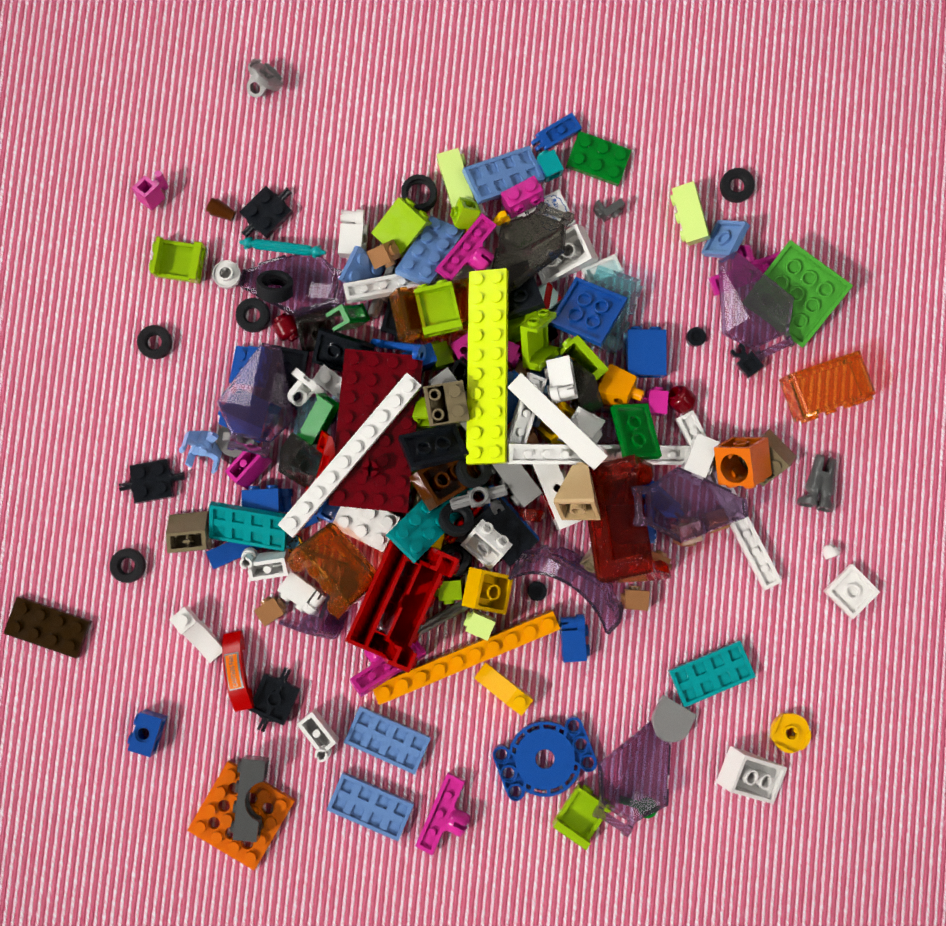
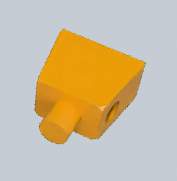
(619, 387)

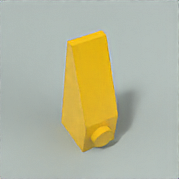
(504, 689)

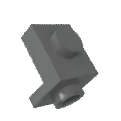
(613, 210)

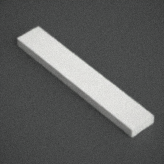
(557, 421)

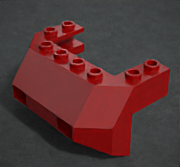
(404, 600)

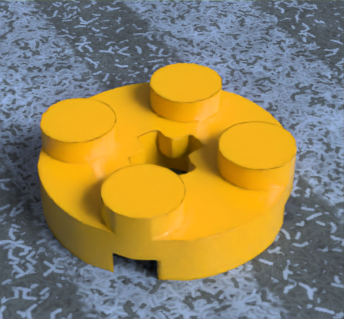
(800, 728)

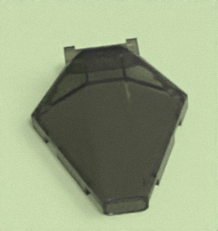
(531, 243)

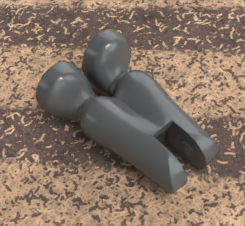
(820, 482)

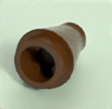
(220, 209)

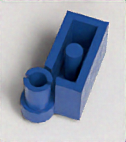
(267, 499)
(573, 638)

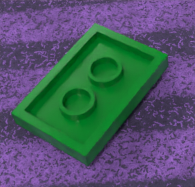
(598, 158)
(635, 431)

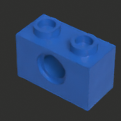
(155, 724)

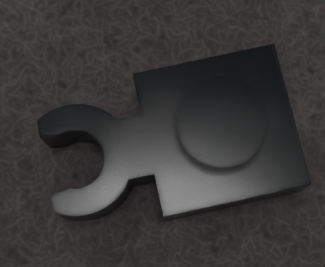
(748, 363)

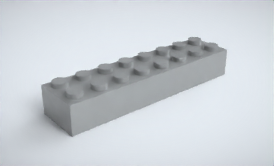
(513, 476)

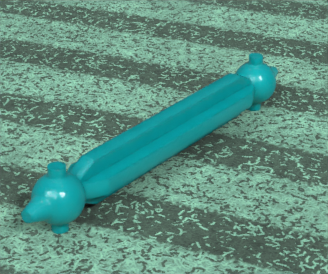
(283, 247)

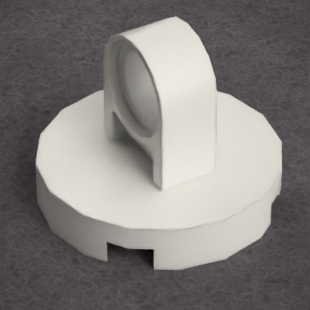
(305, 386)

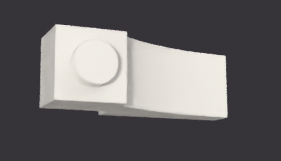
(197, 633)

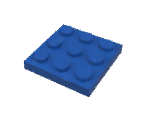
(588, 311)

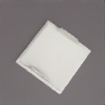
(588, 423)

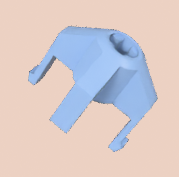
(202, 444)

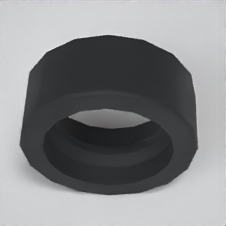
(421, 179)
(274, 277)

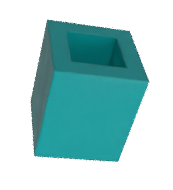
(550, 165)

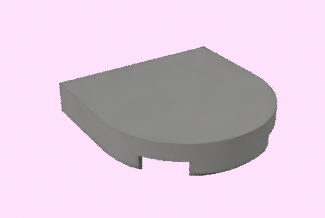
(671, 720)

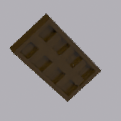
(47, 627)

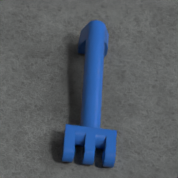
(418, 350)

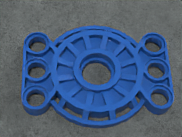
(525, 766)

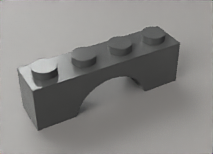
(247, 822)

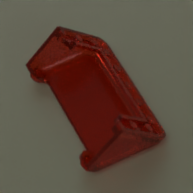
(618, 547)

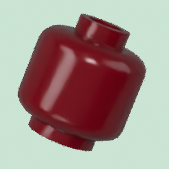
(286, 327)
(681, 399)

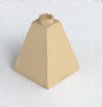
(577, 495)

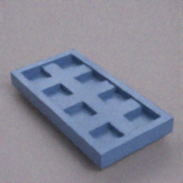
(500, 173)
(428, 251)
(387, 739)
(370, 806)

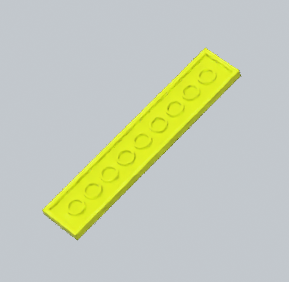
(487, 367)

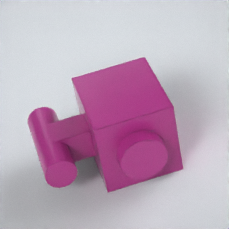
(149, 191)
(657, 401)

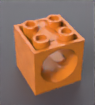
(755, 454)

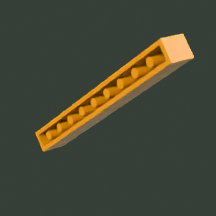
(467, 656)

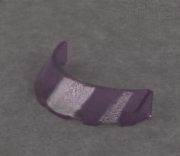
(566, 567)

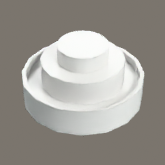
(226, 274)

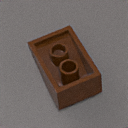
(440, 483)

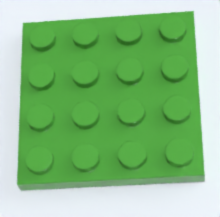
(812, 285)

